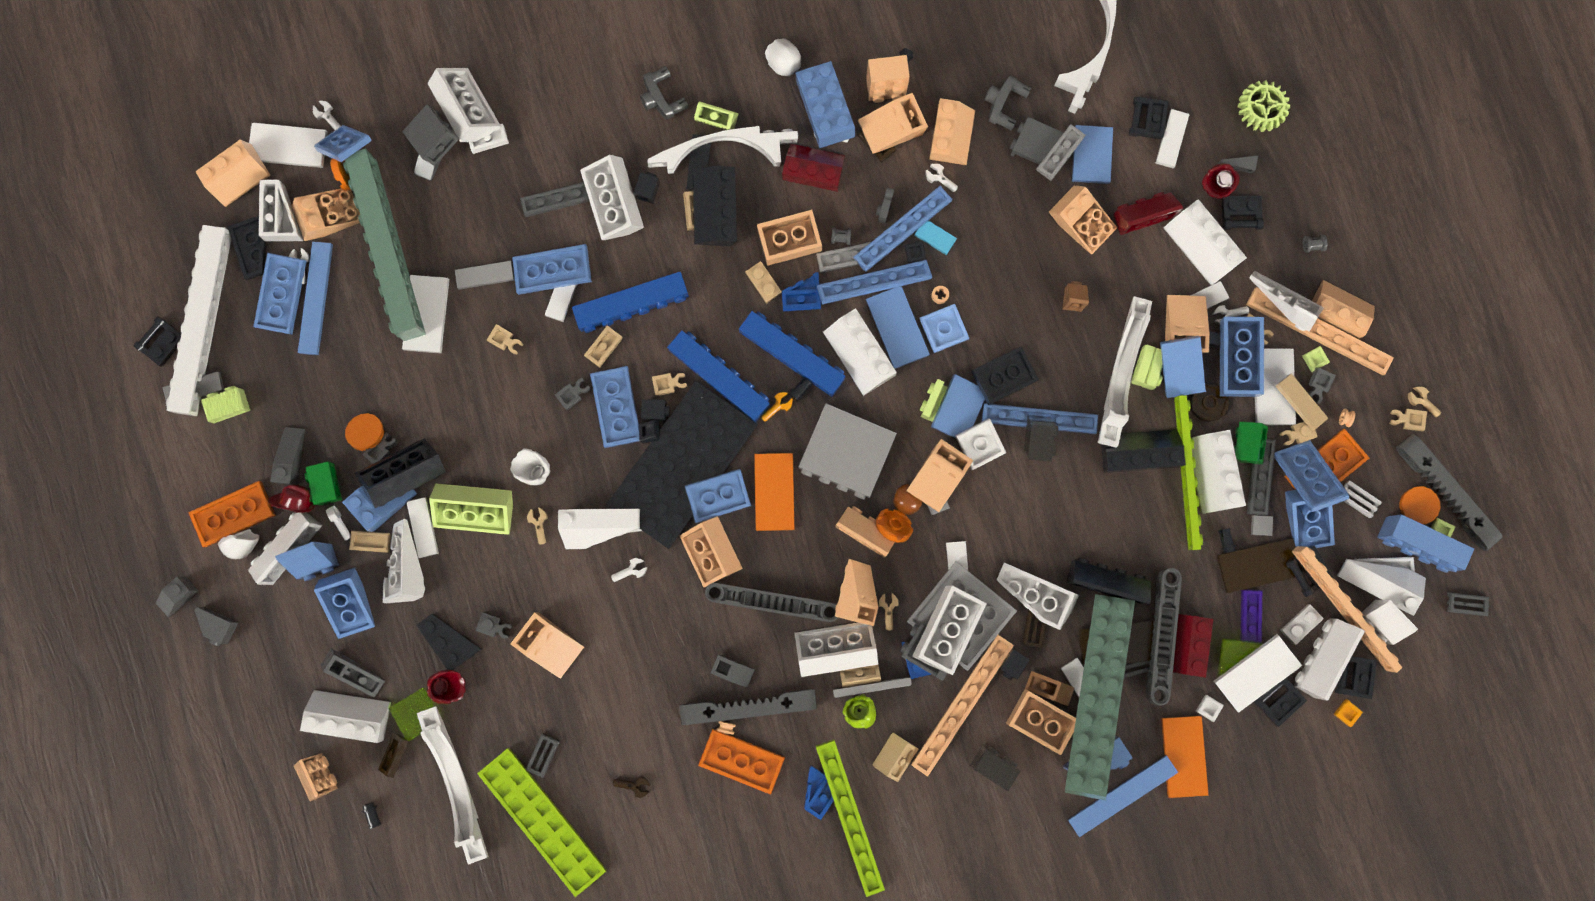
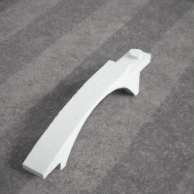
(1082, 78)
(767, 143)
(1116, 402)
(464, 812)

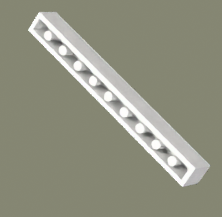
(199, 319)

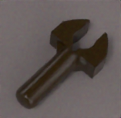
(633, 785)

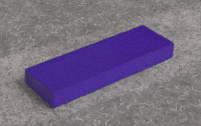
(1251, 615)

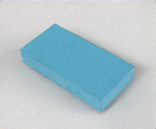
(936, 237)

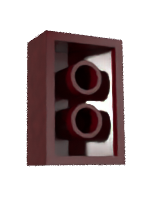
(813, 167)
(1146, 212)
(1192, 645)

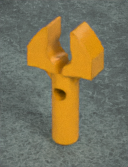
(777, 406)

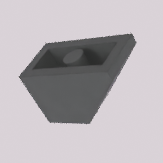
(175, 595)
(215, 626)

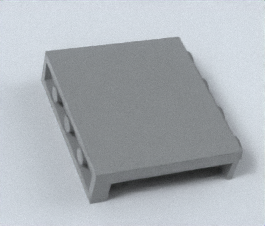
(847, 451)

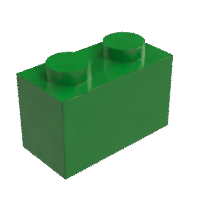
(1250, 442)
(323, 483)

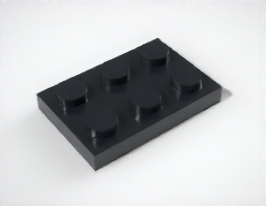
(1004, 375)

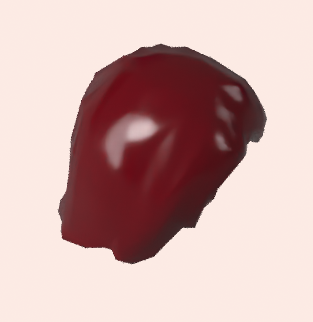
(1221, 181)
(446, 687)

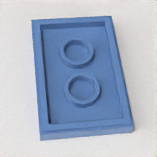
(342, 143)
(1093, 155)
(1183, 366)
(958, 407)
(717, 495)

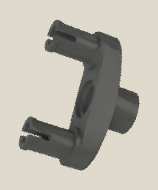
(654, 97)
(997, 98)

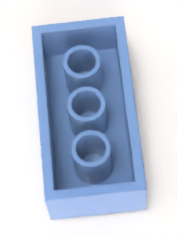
(825, 104)
(1242, 356)
(1425, 543)

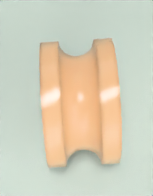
(935, 297)
(1346, 417)
(726, 727)

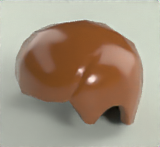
(905, 501)

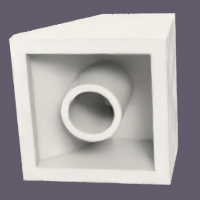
(1388, 621)

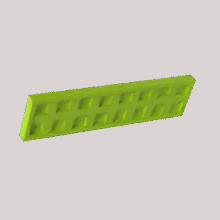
(542, 822)

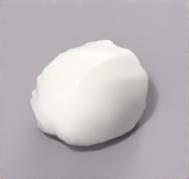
(783, 57)
(530, 467)
(238, 545)

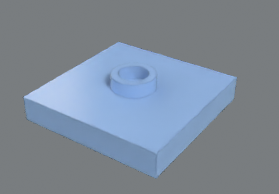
(944, 328)

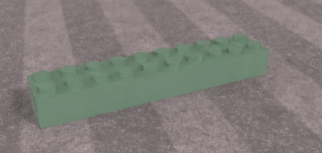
(384, 245)
(1100, 697)

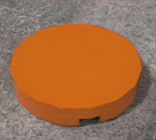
(340, 174)
(364, 432)
(1420, 504)
(894, 525)

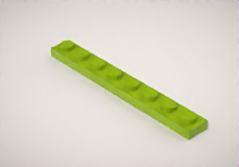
(1189, 481)
(850, 818)

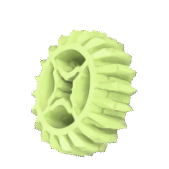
(1277, 103)

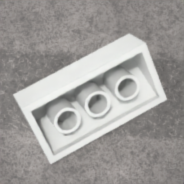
(463, 103)
(611, 197)
(1204, 242)
(859, 352)
(1217, 472)
(296, 533)
(949, 629)
(836, 648)
(1328, 658)
(346, 716)

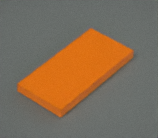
(1341, 455)
(774, 492)
(231, 514)
(1185, 748)
(741, 761)

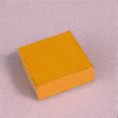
(1348, 713)

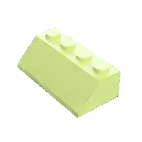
(471, 508)

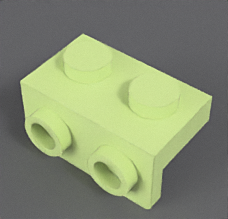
(929, 408)

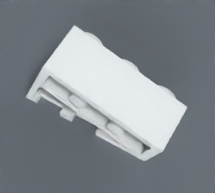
(276, 213)

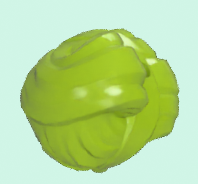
(860, 719)

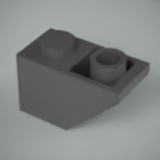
(732, 671)

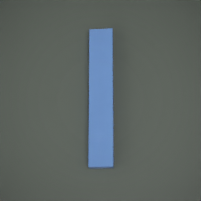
(902, 228)
(874, 282)
(315, 298)
(1018, 417)
(1123, 795)

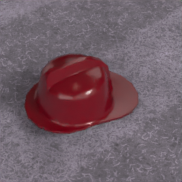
(293, 498)

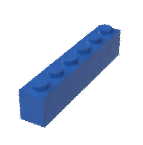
(630, 302)
(791, 353)
(718, 376)

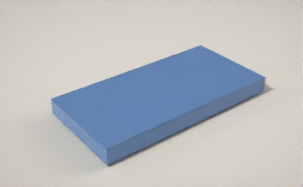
(551, 269)
(279, 293)
(897, 327)
(615, 406)
(1311, 476)

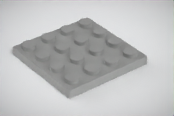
(993, 618)

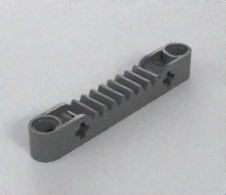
(1481, 529)
(770, 602)
(1164, 636)
(694, 712)

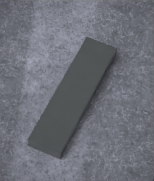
(554, 199)
(1261, 482)

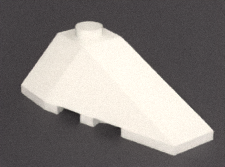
(1293, 305)
(592, 526)
(405, 576)
(1386, 582)
(1044, 599)

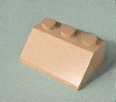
(952, 132)
(233, 172)
(1344, 310)
(864, 531)
(710, 551)

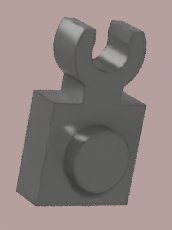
(882, 210)
(1320, 382)
(570, 395)
(381, 450)
(491, 625)

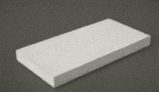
(287, 144)
(431, 299)
(1272, 406)
(1257, 673)

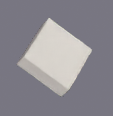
(1209, 708)

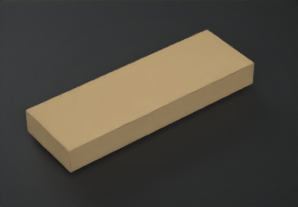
(1301, 402)

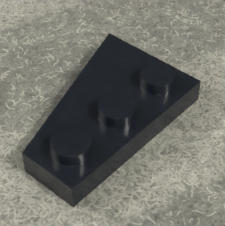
(249, 247)
(446, 642)

